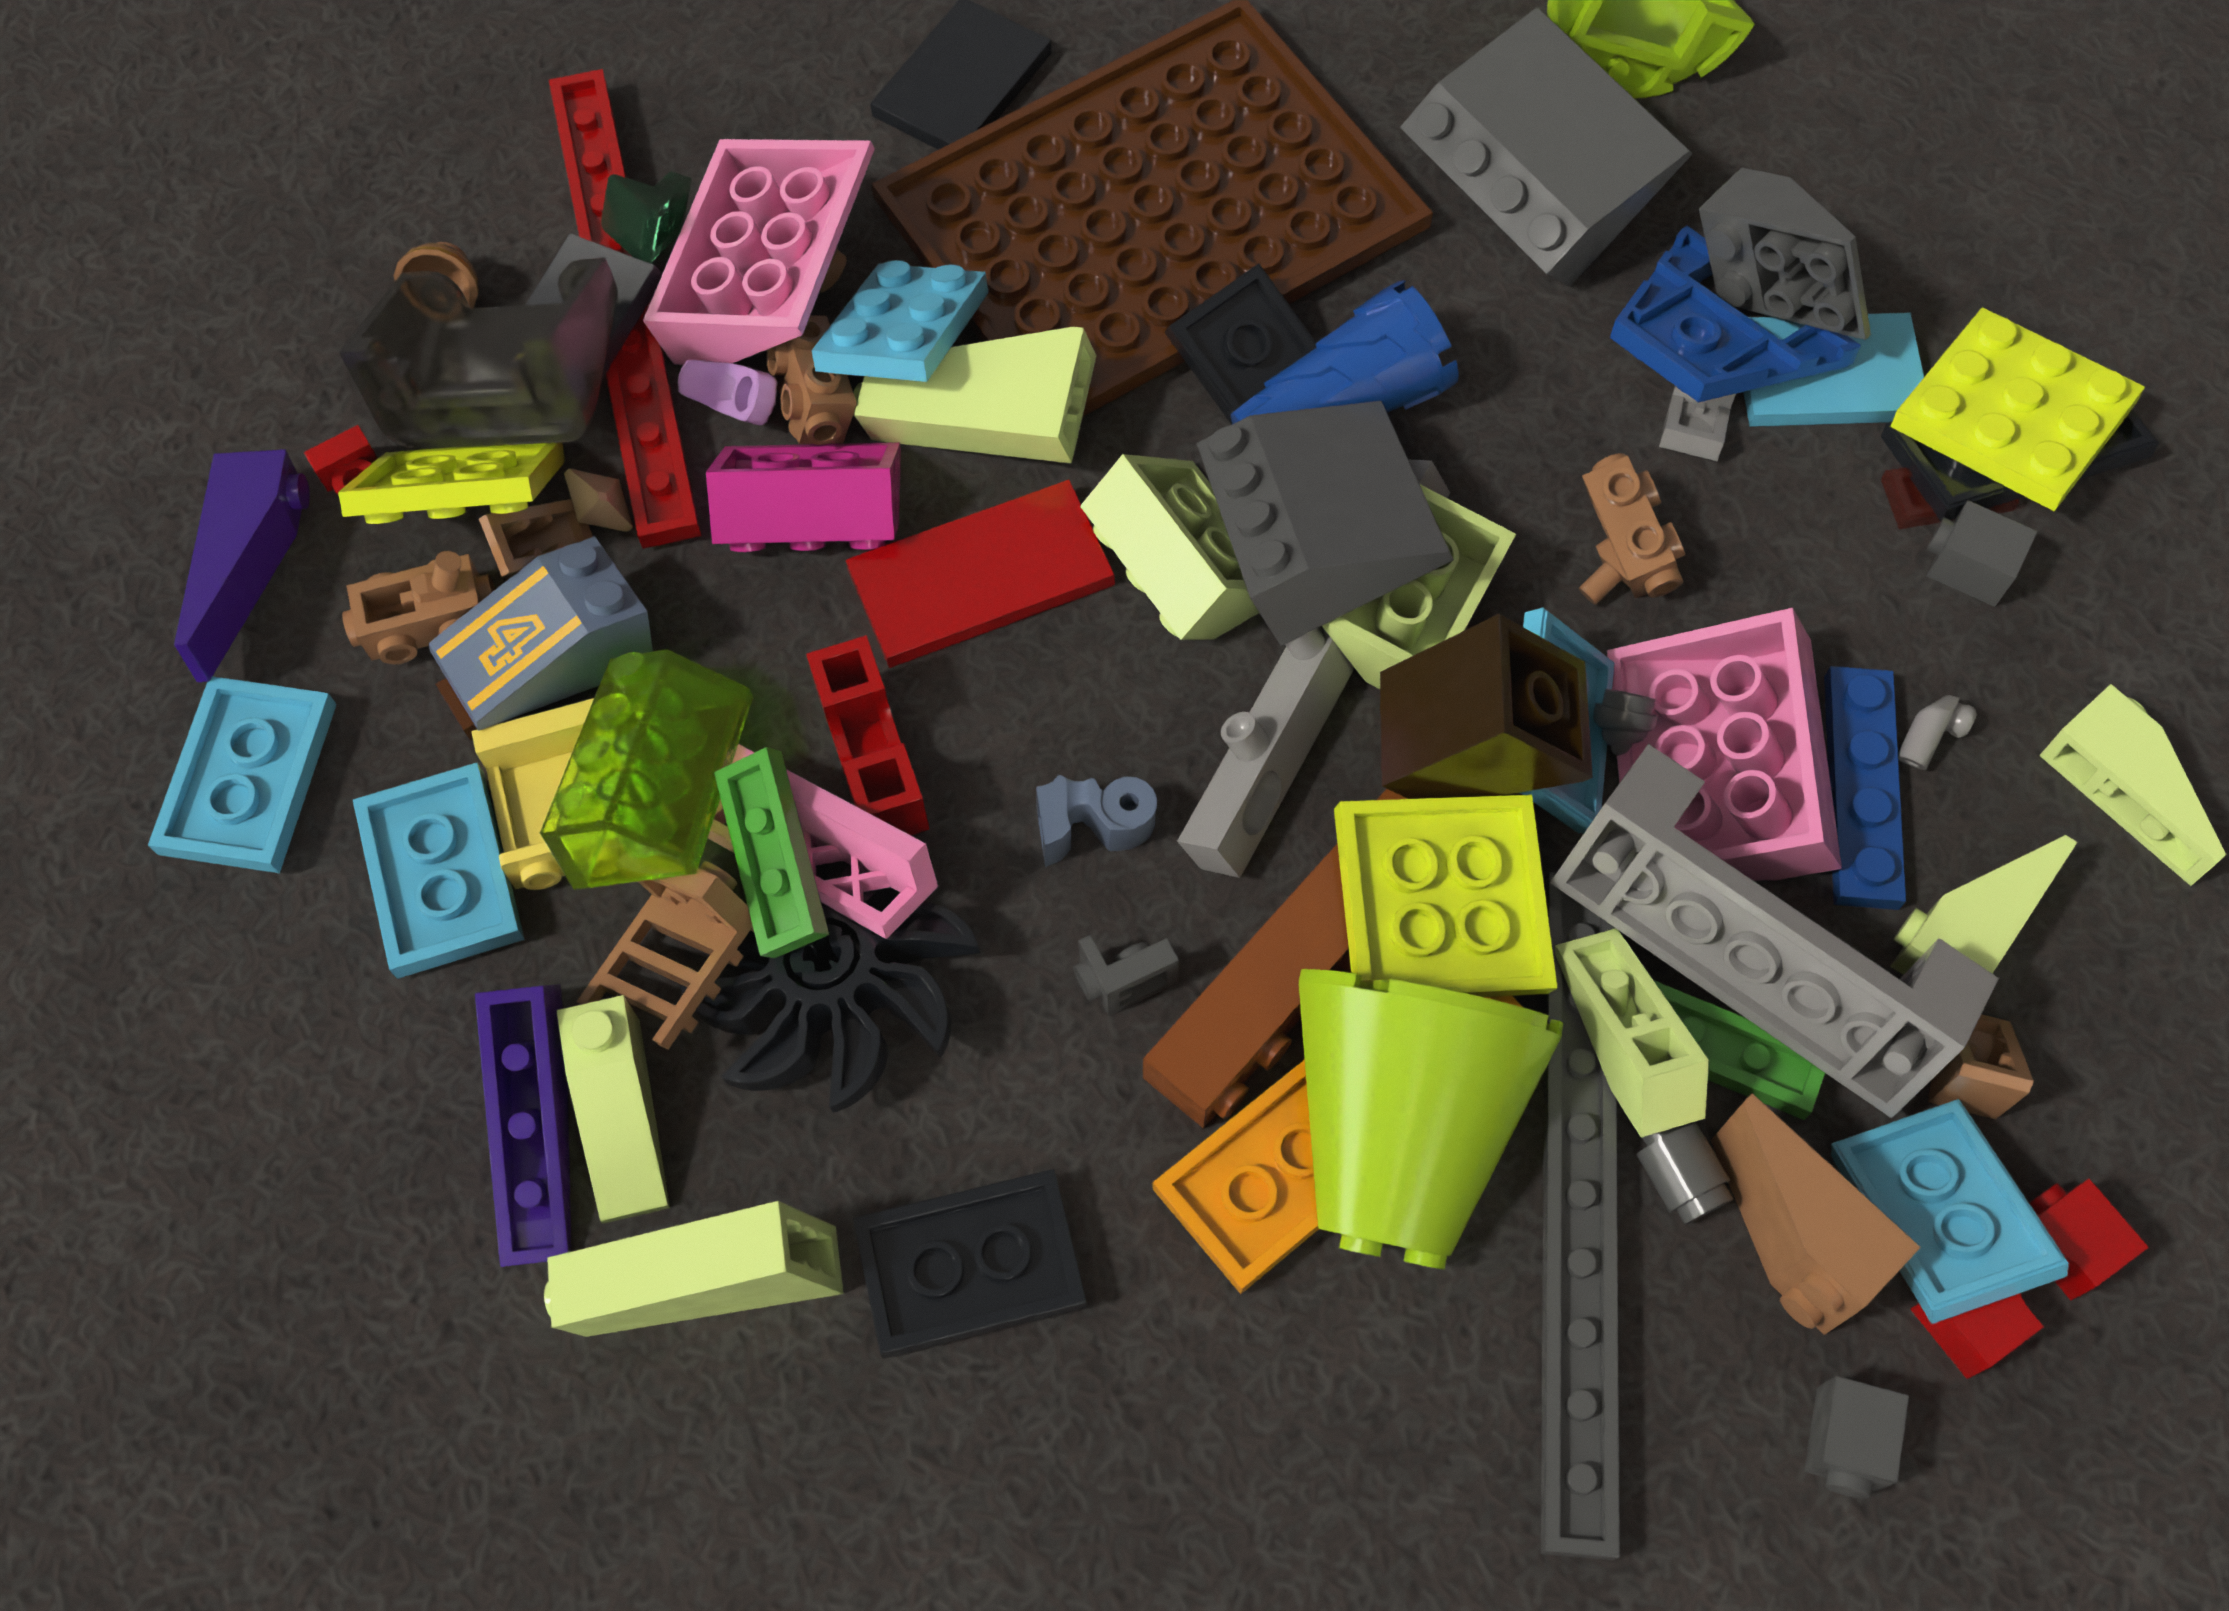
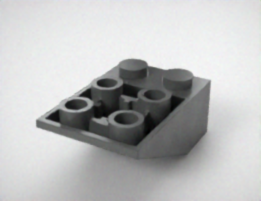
(1783, 254)

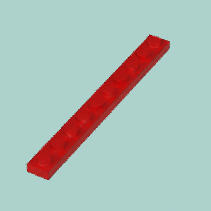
(638, 375)

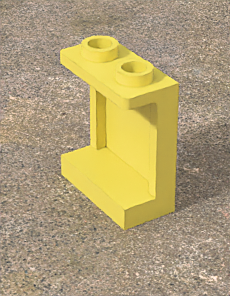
(524, 771)

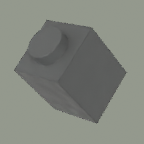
(1979, 552)
(1856, 1436)

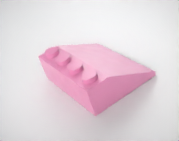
(755, 247)
(1747, 721)

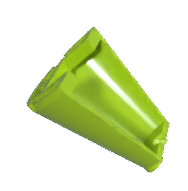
(1653, 41)
(1411, 1105)

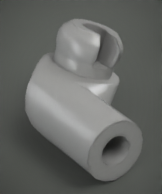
(1930, 726)

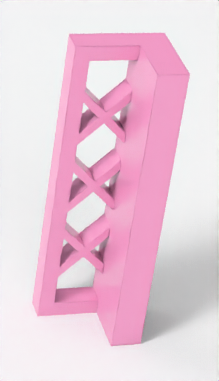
(862, 841)

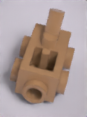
(813, 401)
(1635, 544)
(411, 607)

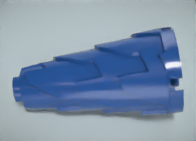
(1376, 355)

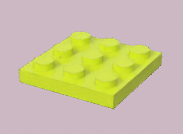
(2017, 408)
(450, 480)
(1446, 893)

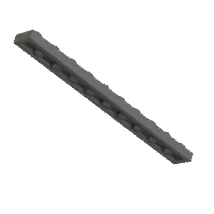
(1578, 1275)

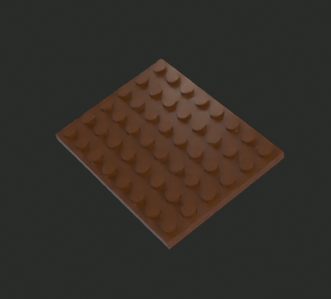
(1155, 193)

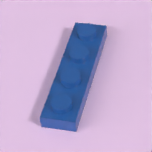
(1865, 787)

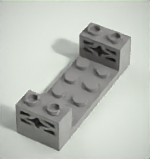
(1763, 955)

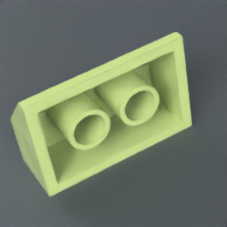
(1173, 543)
(1431, 605)

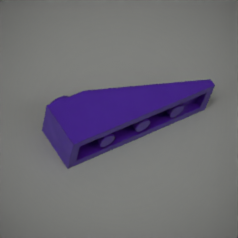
(241, 539)
(526, 1121)

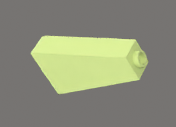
(989, 398)
(695, 1271)

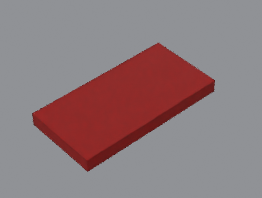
(979, 573)

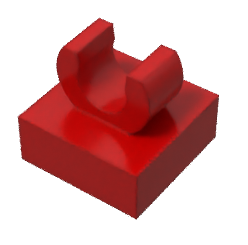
(341, 458)

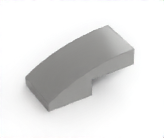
(1695, 426)

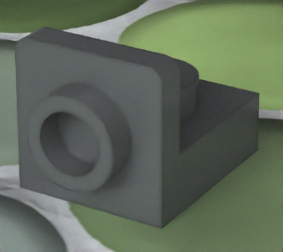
(1131, 978)

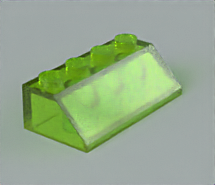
(644, 771)

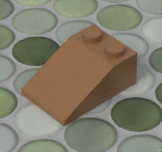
(1809, 1224)

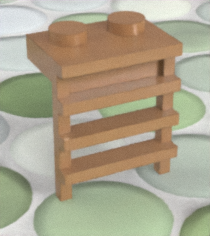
(695, 911)

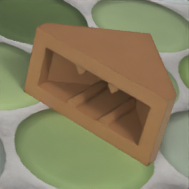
(532, 532)
(1987, 1073)

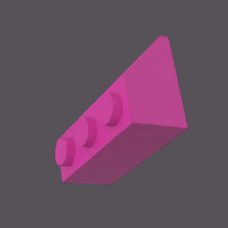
(805, 495)

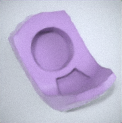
(730, 389)

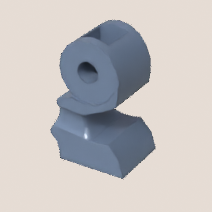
(1118, 815)

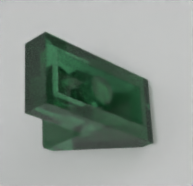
(643, 215)

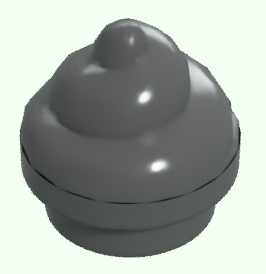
(1624, 719)

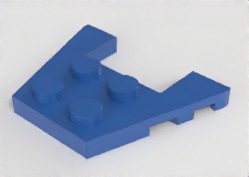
(1709, 344)

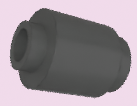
(1685, 1172)

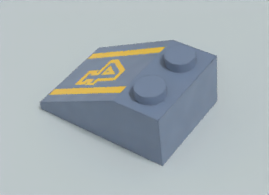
(542, 634)

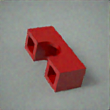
(866, 735)
(2094, 1244)

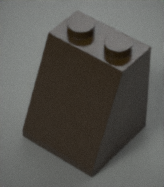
(1485, 716)

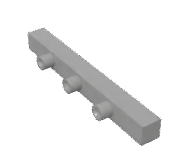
(1272, 742)

